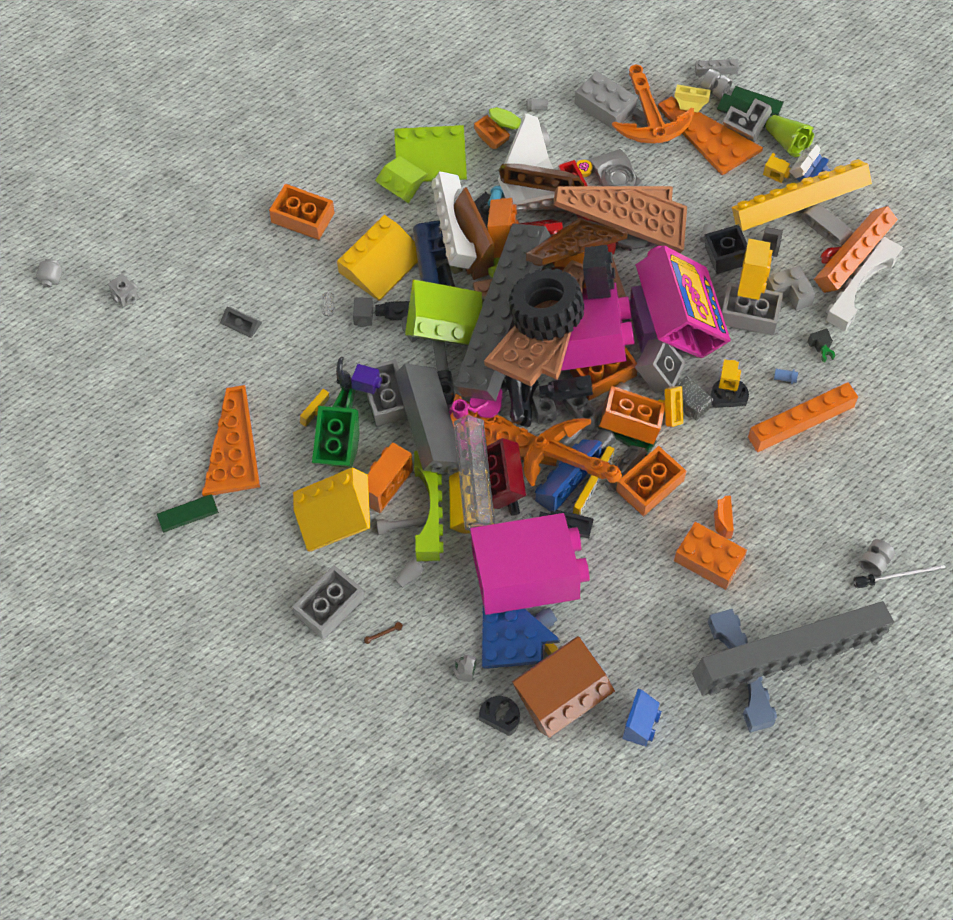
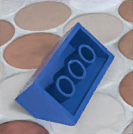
(565, 478)

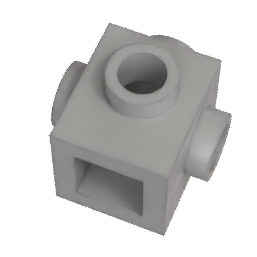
(123, 290)

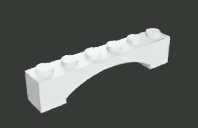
(458, 248)
(883, 256)

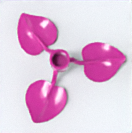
(485, 408)

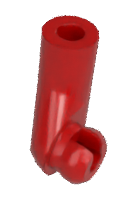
(828, 253)

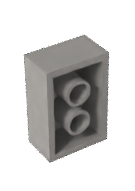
(605, 100)
(751, 313)
(387, 400)
(328, 602)

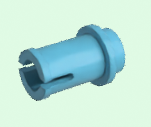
(496, 193)

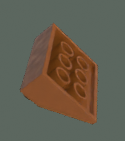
(476, 232)
(563, 687)

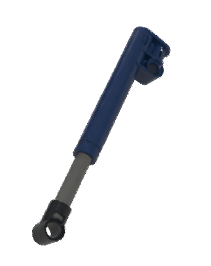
(428, 249)

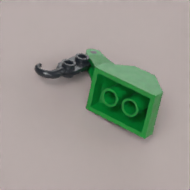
(337, 427)

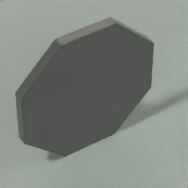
(632, 242)

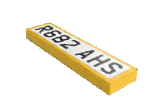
(591, 485)

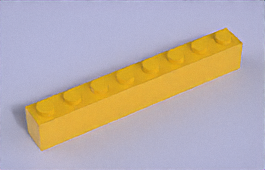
(802, 194)

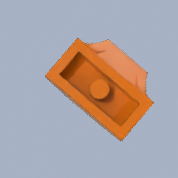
(491, 132)
(724, 518)

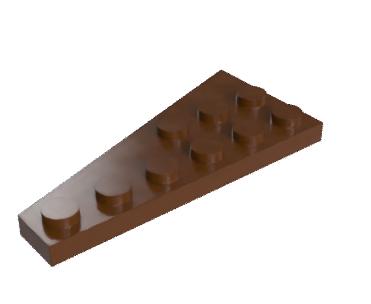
(573, 241)

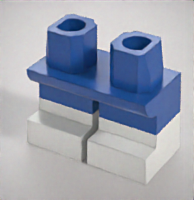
(809, 164)

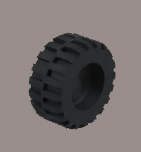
(549, 321)

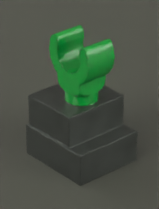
(822, 341)

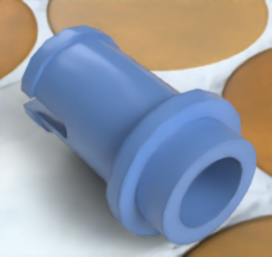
(786, 375)

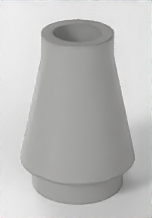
(409, 573)

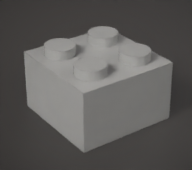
(660, 365)

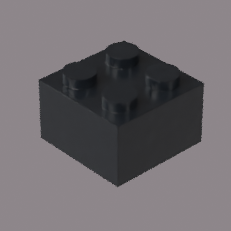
(726, 248)
(598, 272)

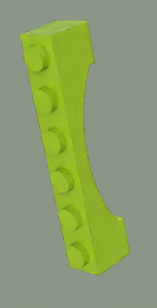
(428, 541)

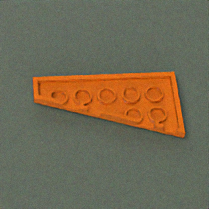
(716, 142)
(499, 427)
(233, 453)

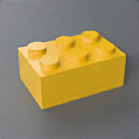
(755, 269)

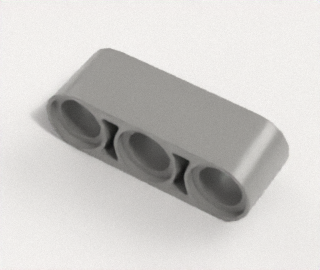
(827, 225)

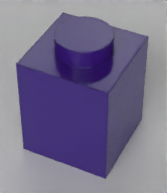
(366, 379)

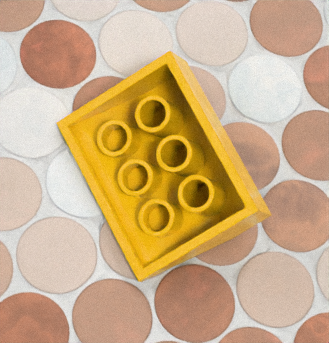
(379, 258)
(332, 508)

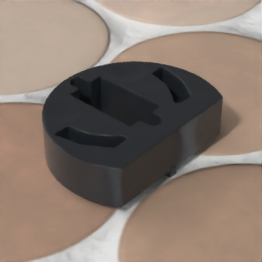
(722, 401)
(502, 725)

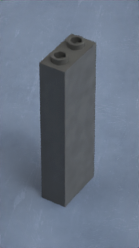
(428, 417)

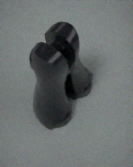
(521, 401)

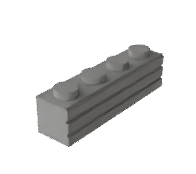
(727, 66)

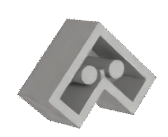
(749, 123)
(793, 285)

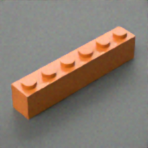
(855, 249)
(802, 417)

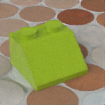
(401, 178)

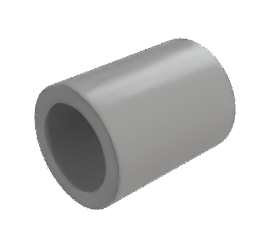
(707, 229)

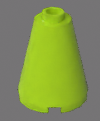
(790, 134)

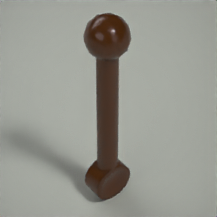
(398, 626)

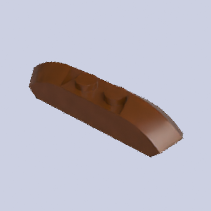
(537, 177)

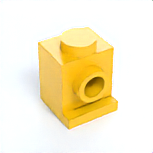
(776, 169)
(730, 375)

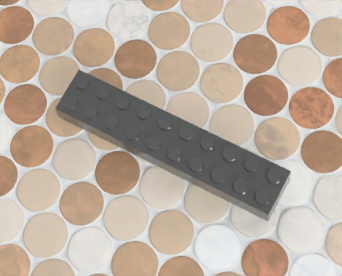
(495, 318)
(792, 648)

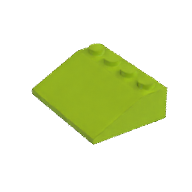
(433, 149)
(442, 312)

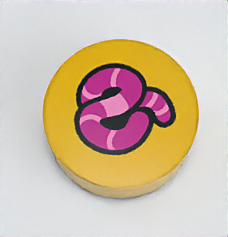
(585, 167)

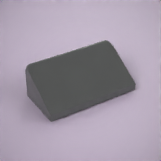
(240, 321)

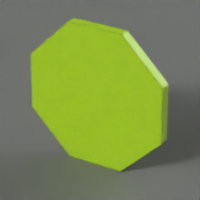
(504, 118)

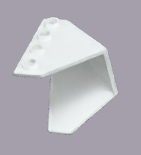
(529, 149)

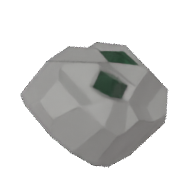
(465, 667)

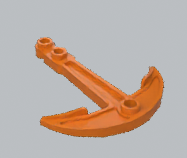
(657, 130)
(548, 445)

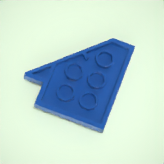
(513, 639)

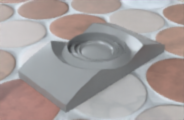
(615, 169)

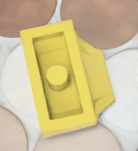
(691, 97)

